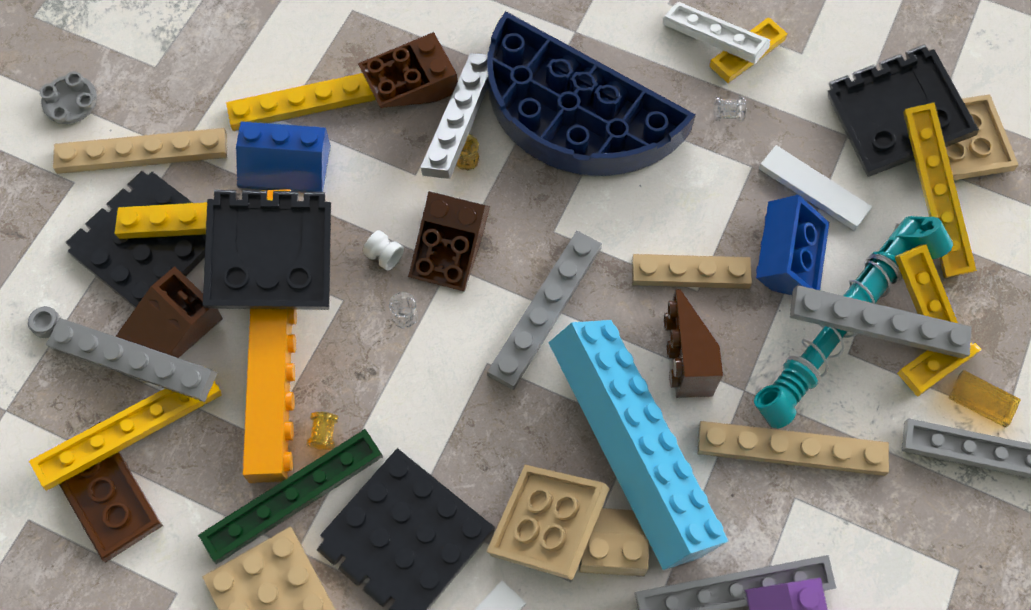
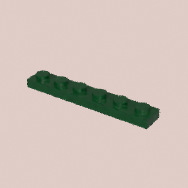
(290, 496)

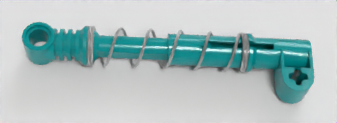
(881, 270)

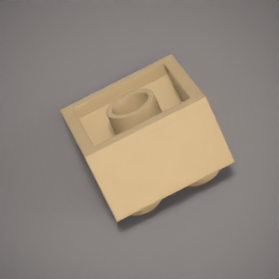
(616, 545)

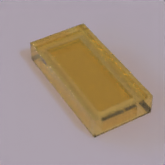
(984, 399)

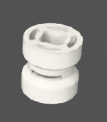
(383, 250)

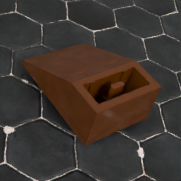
(411, 73)
(448, 240)
(170, 316)
(692, 349)

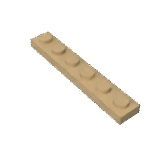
(140, 150)
(793, 448)

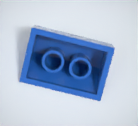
(281, 157)
(792, 246)

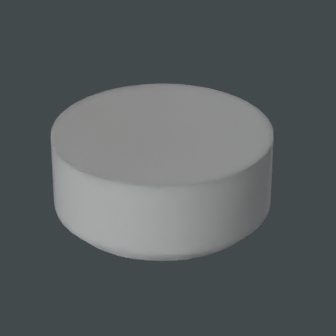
(43, 321)

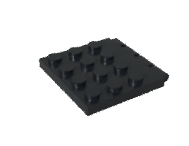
(875, 104)
(267, 251)
(135, 263)
(404, 536)

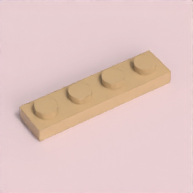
(691, 271)

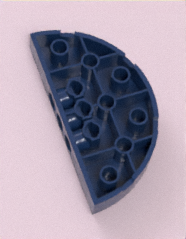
(574, 107)

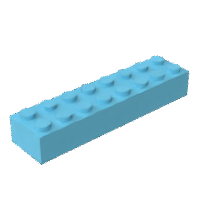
(637, 443)

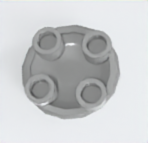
(68, 98)

